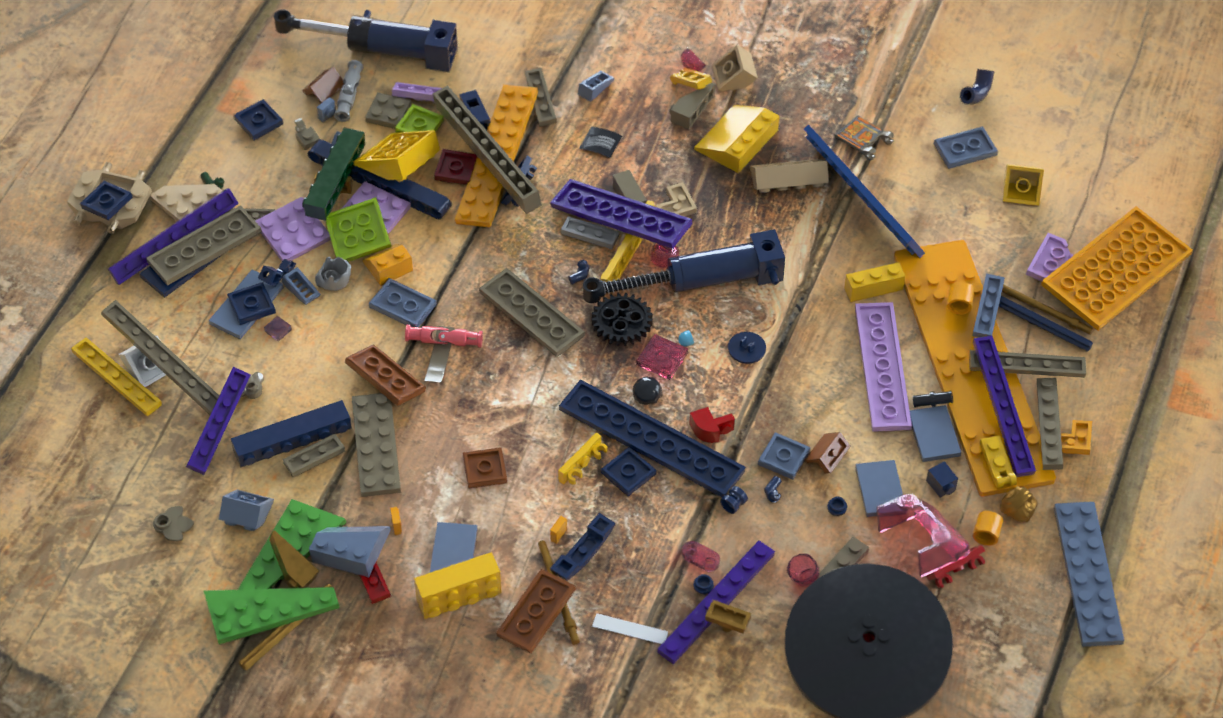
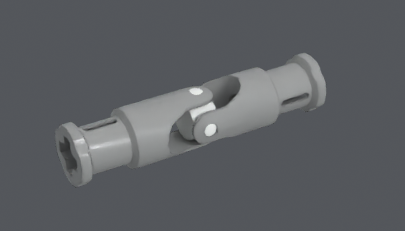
(348, 91)

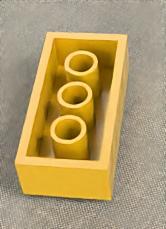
(458, 585)

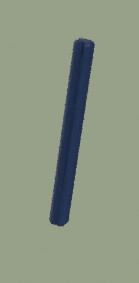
(1045, 324)

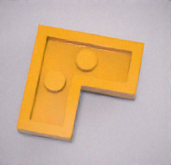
(1079, 440)

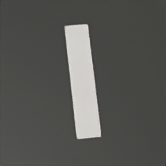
(630, 628)

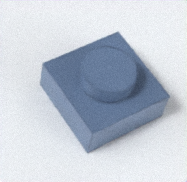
(326, 109)

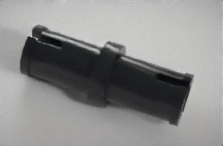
(932, 399)

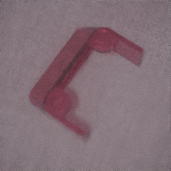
(947, 542)

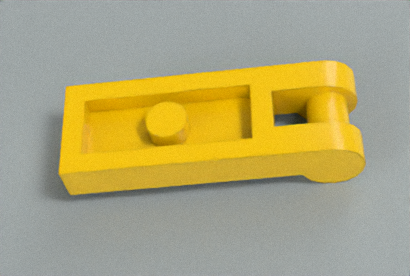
(691, 78)
(997, 461)

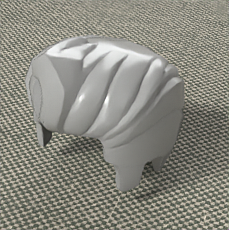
(333, 274)

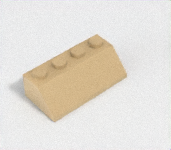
(789, 174)

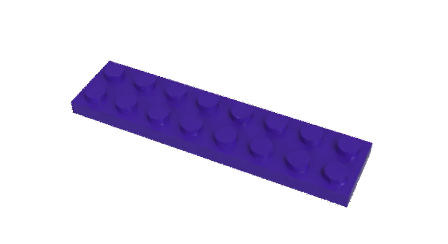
(621, 213)

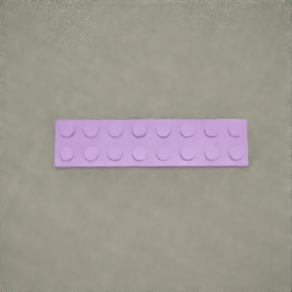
(882, 367)

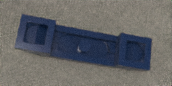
(584, 549)

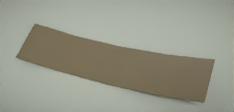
(438, 359)

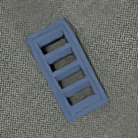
(594, 86)
(297, 274)

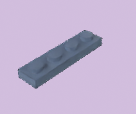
(988, 306)

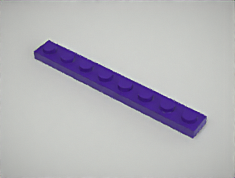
(196, 219)
(1004, 406)
(723, 592)

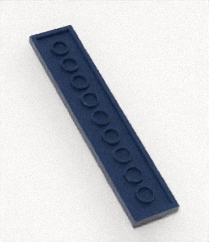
(652, 438)

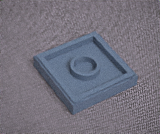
(784, 456)

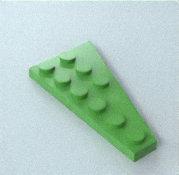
(298, 528)
(257, 610)

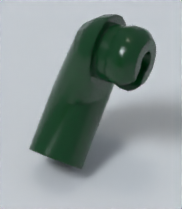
(208, 180)

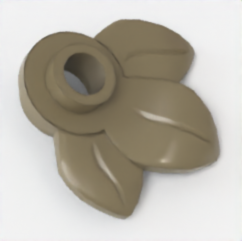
(254, 386)
(175, 523)

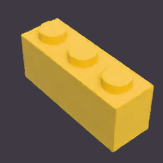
(874, 282)

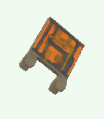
(862, 134)

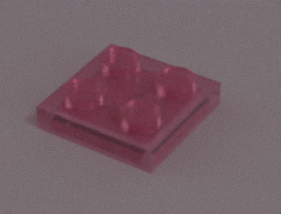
(662, 356)

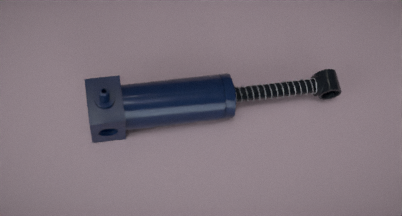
(758, 259)

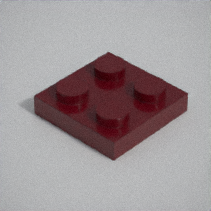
(455, 167)

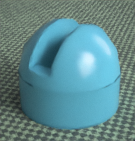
(686, 338)

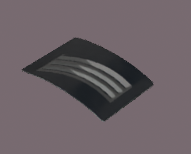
(601, 141)

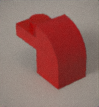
(708, 428)

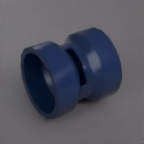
(734, 500)

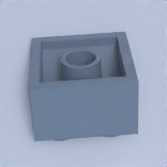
(245, 509)

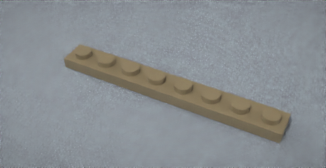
(161, 356)

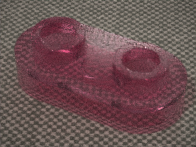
(702, 556)

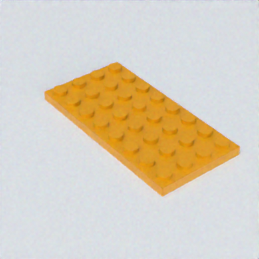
(1116, 268)

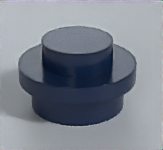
(837, 506)
(703, 584)

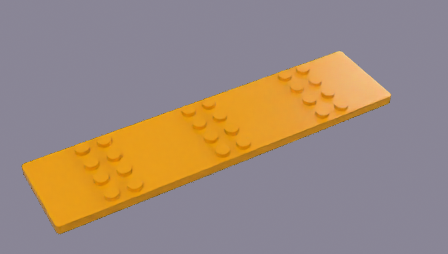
(948, 344)

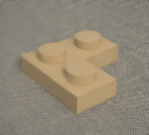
(681, 201)

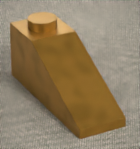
(295, 567)

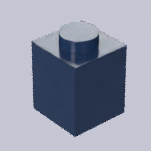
(942, 479)

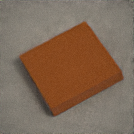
(484, 467)

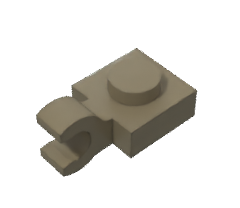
(306, 136)

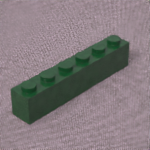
(334, 174)

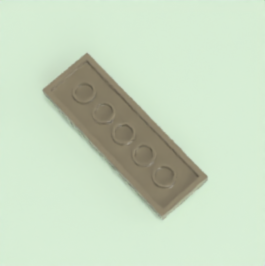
(203, 245)
(532, 312)
(375, 445)

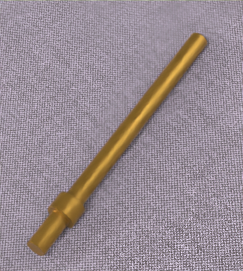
(1074, 322)
(569, 623)

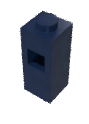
(475, 106)

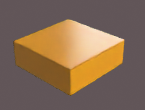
(396, 522)
(558, 529)

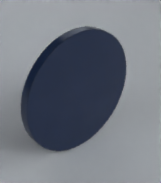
(747, 347)

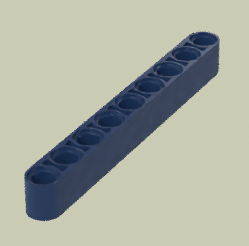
(420, 197)

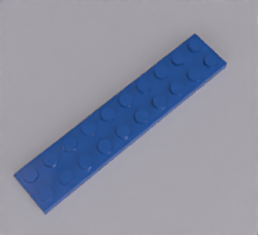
(859, 188)

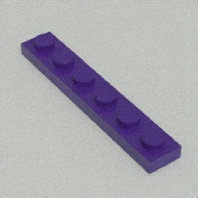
(218, 421)

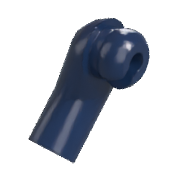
(582, 272)
(770, 490)

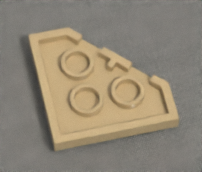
(183, 199)

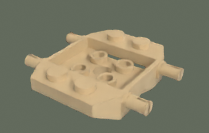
(127, 214)

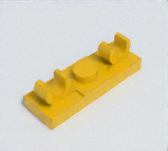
(581, 459)

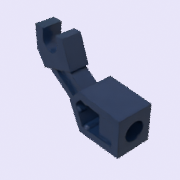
(276, 275)

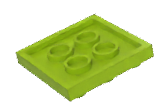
(358, 230)

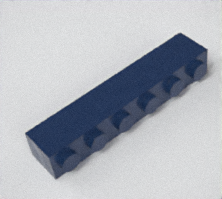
(291, 433)

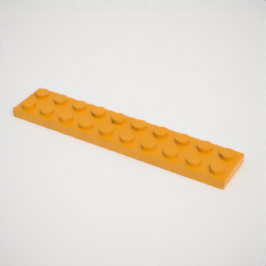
(507, 129)

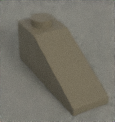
(691, 106)

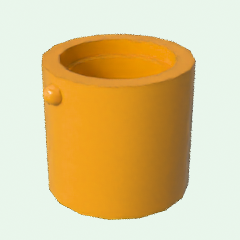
(960, 298)
(987, 528)

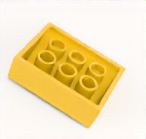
(739, 136)
(400, 154)

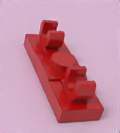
(957, 566)

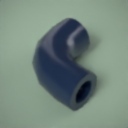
(980, 88)

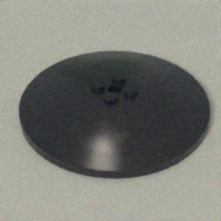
(859, 677)

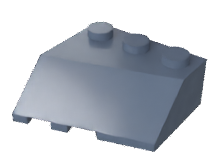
(349, 548)

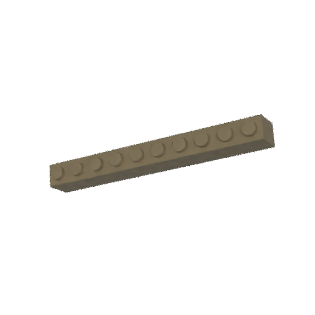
(487, 149)

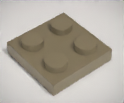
(387, 110)

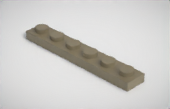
(1036, 364)
(1049, 424)

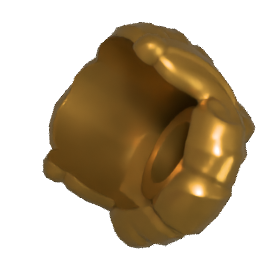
(1019, 504)

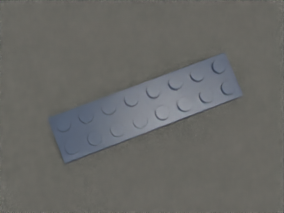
(1088, 574)

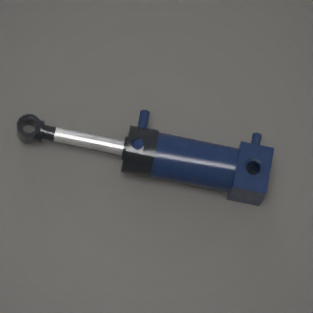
(366, 34)

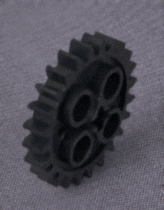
(622, 319)

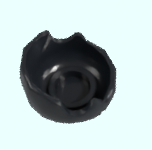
(647, 390)

